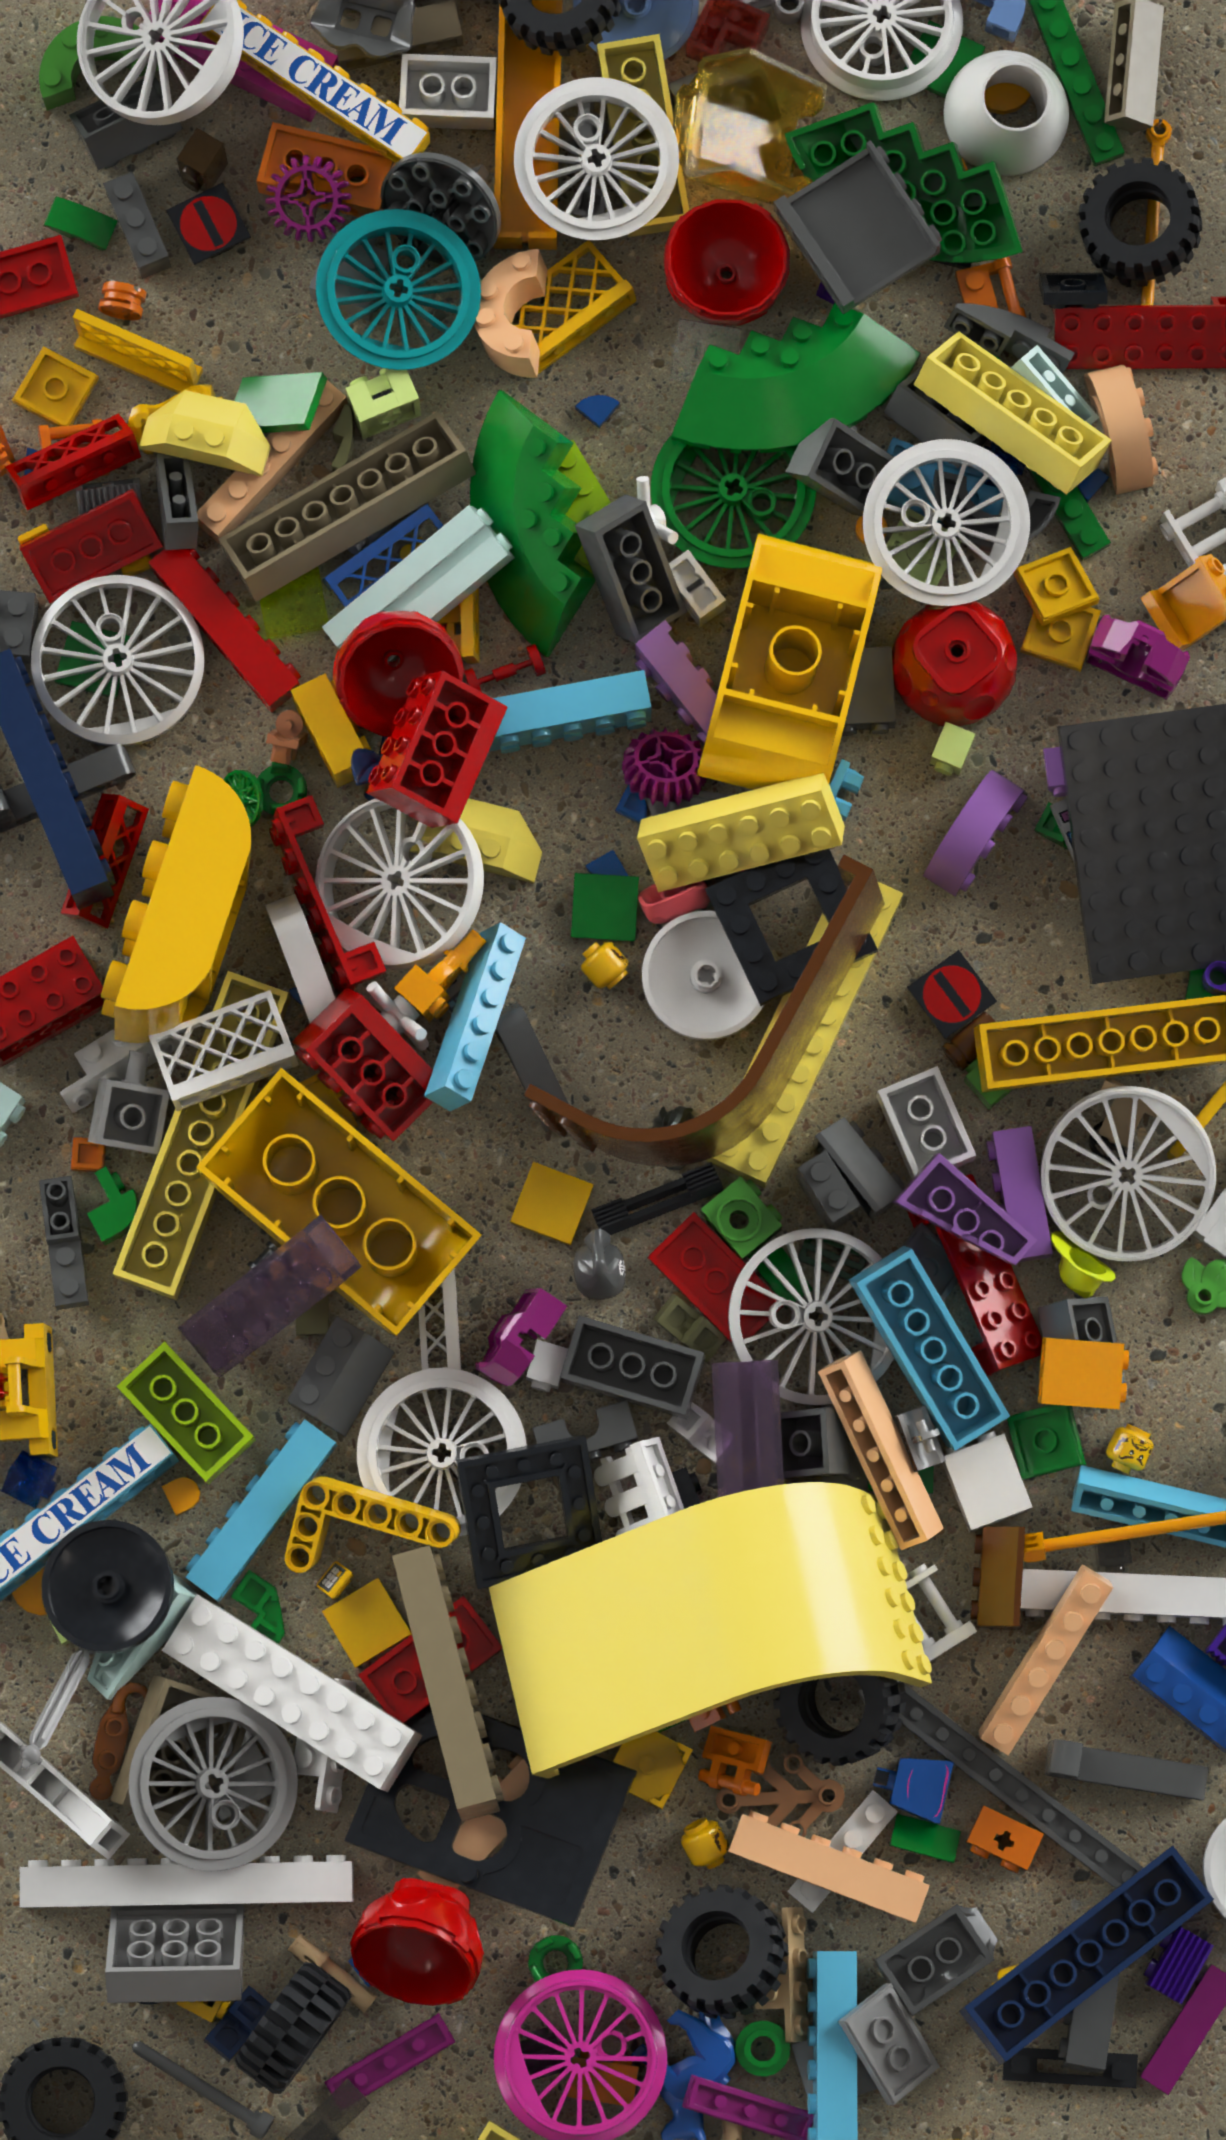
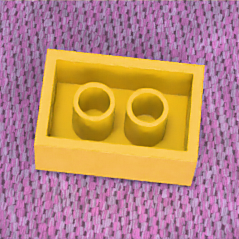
(329, 726)

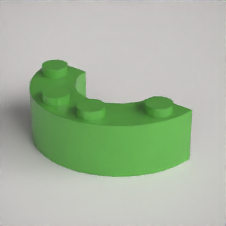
(61, 62)

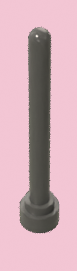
(257, 2122)

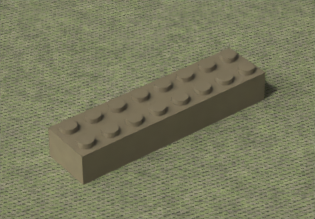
(347, 506)
(447, 1689)

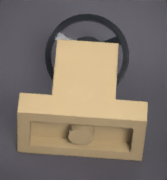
(1121, 1112)

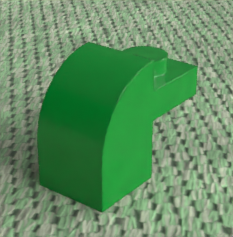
(116, 1216)

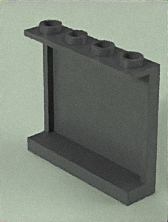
(858, 228)

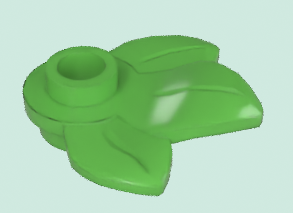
(1205, 1280)

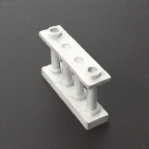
(1173, 528)
(954, 1630)

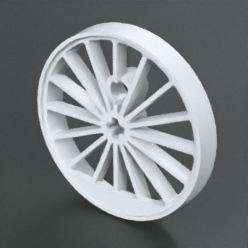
(206, 85)
(134, 731)
(393, 893)
(1185, 1129)
(881, 1355)

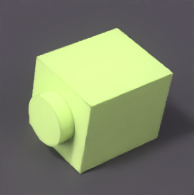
(951, 749)

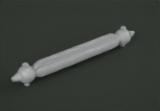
(55, 1707)

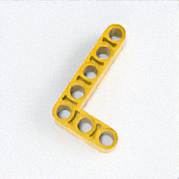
(363, 1515)

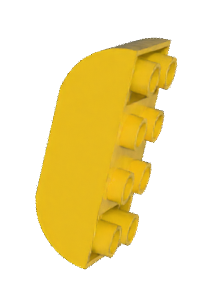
(789, 665)
(191, 912)

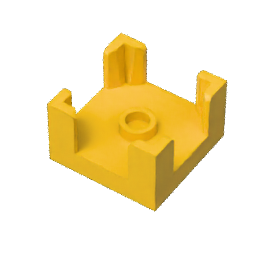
(657, 1763)

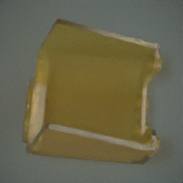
(736, 120)

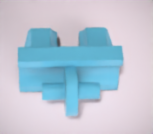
(848, 780)

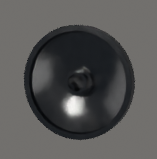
(107, 1586)

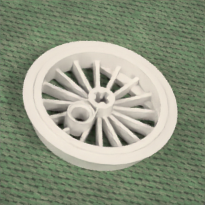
(889, 85)
(614, 222)
(1010, 537)
(378, 1428)

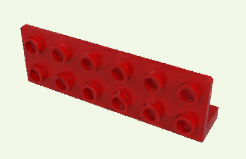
(1144, 335)
(348, 967)
(994, 1302)

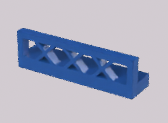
(377, 547)

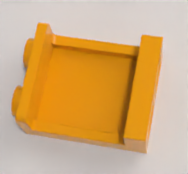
(1190, 602)
(1082, 1373)

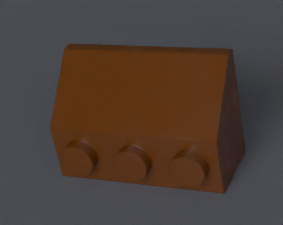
(998, 1577)

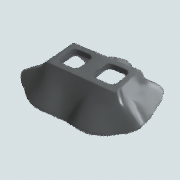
(328, 17)

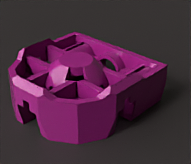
(1138, 655)
(532, 1316)

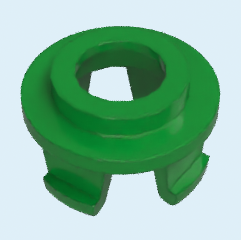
(281, 772)
(549, 1944)
(744, 2054)

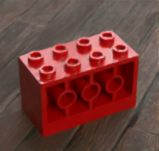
(436, 749)
(46, 998)
(373, 1044)

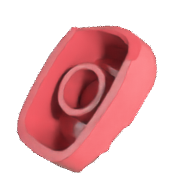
(672, 903)

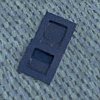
(237, 2024)

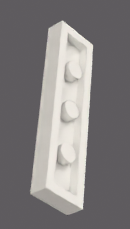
(855, 1833)

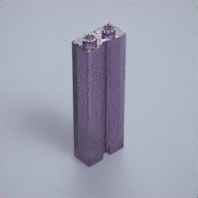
(747, 1425)

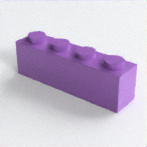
(1020, 1185)

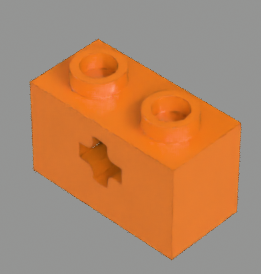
(1023, 1838)

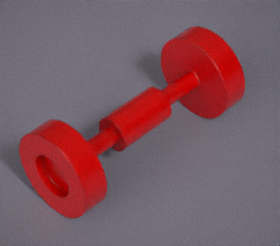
(508, 670)

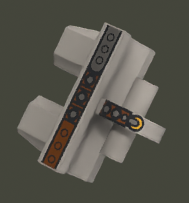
(919, 1438)

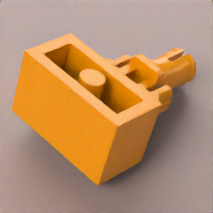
(428, 991)

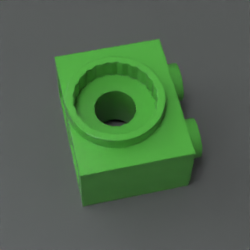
(743, 1199)

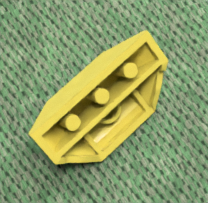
(208, 433)
(502, 839)

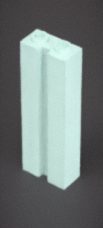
(433, 575)

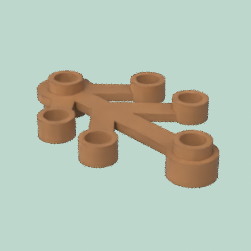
(788, 1797)

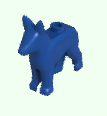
(712, 2061)

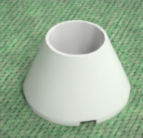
(986, 140)

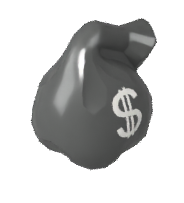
(599, 1267)

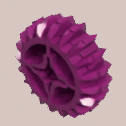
(307, 183)
(663, 767)

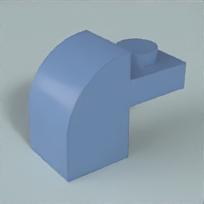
(1004, 17)

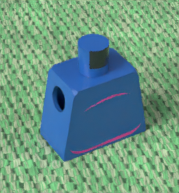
(917, 1786)

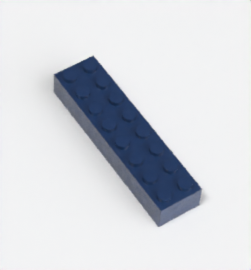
(50, 788)
(1086, 1955)

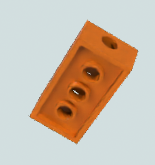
(348, 156)

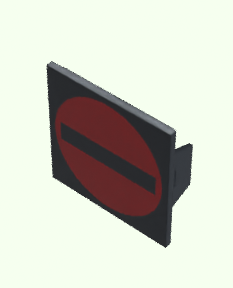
(208, 224)
(951, 994)

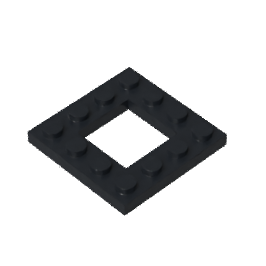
(731, 904)
(483, 1473)

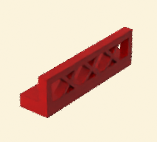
(77, 464)
(106, 824)

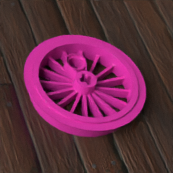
(517, 2084)

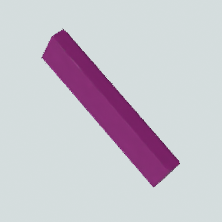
(1187, 2031)
(396, 2057)
(747, 2109)

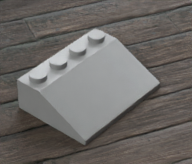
(175, 1953)

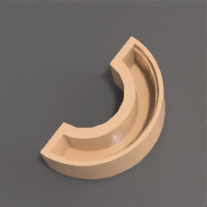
(502, 295)
(1123, 422)

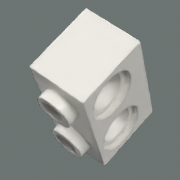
(696, 589)

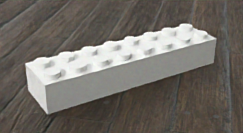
(292, 1693)

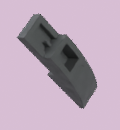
(1003, 330)
(64, 1242)

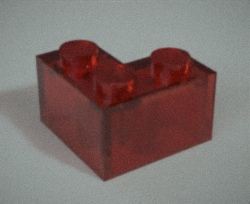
(726, 22)

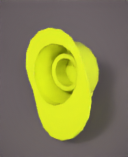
(1078, 1268)

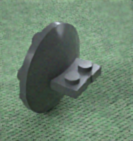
(448, 193)

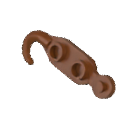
(111, 1741)

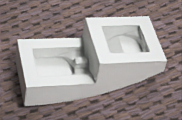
(697, 1430)

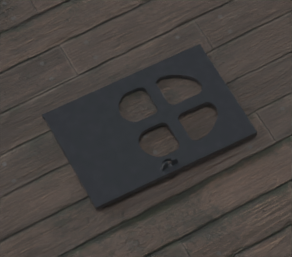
(552, 1829)

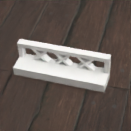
(451, 1326)

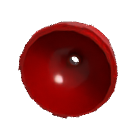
(732, 239)
(948, 686)
(375, 688)
(419, 1943)

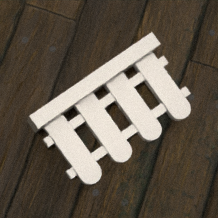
(654, 1484)

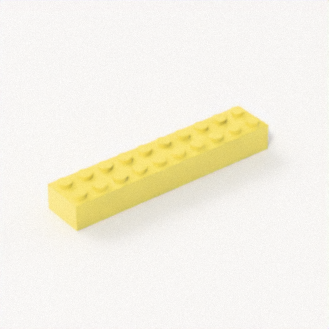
(761, 1150)
(176, 1193)

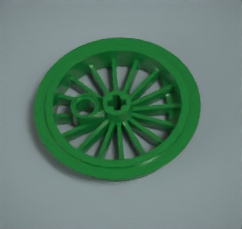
(666, 481)

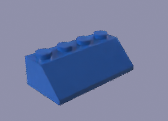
(1186, 1684)

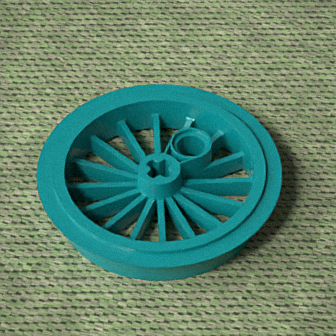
(413, 226)

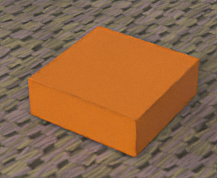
(87, 1155)

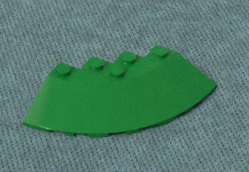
(975, 220)
(792, 386)
(528, 504)

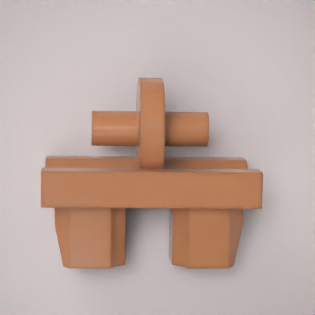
(287, 737)

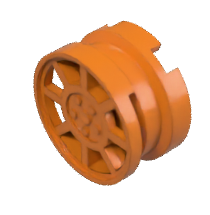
(122, 301)

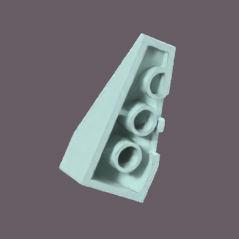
(114, 1670)

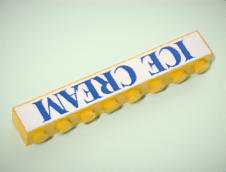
(324, 87)

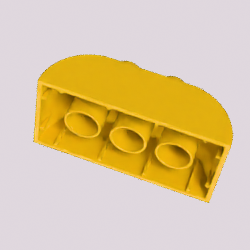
(301, 1160)

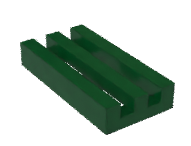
(830, 1255)

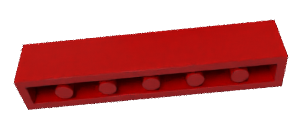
(226, 627)

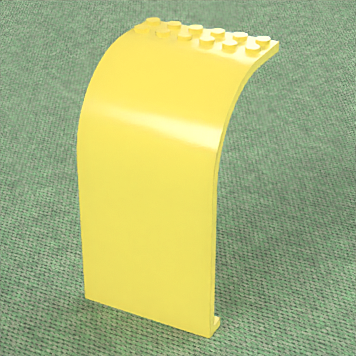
(704, 1614)

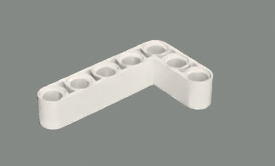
(301, 955)

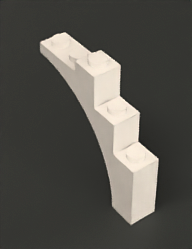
(62, 1797)

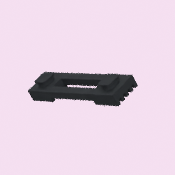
(700, 1184)
(1119, 2071)

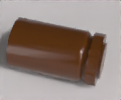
(962, 1046)

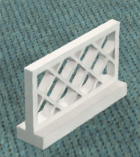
(239, 1071)

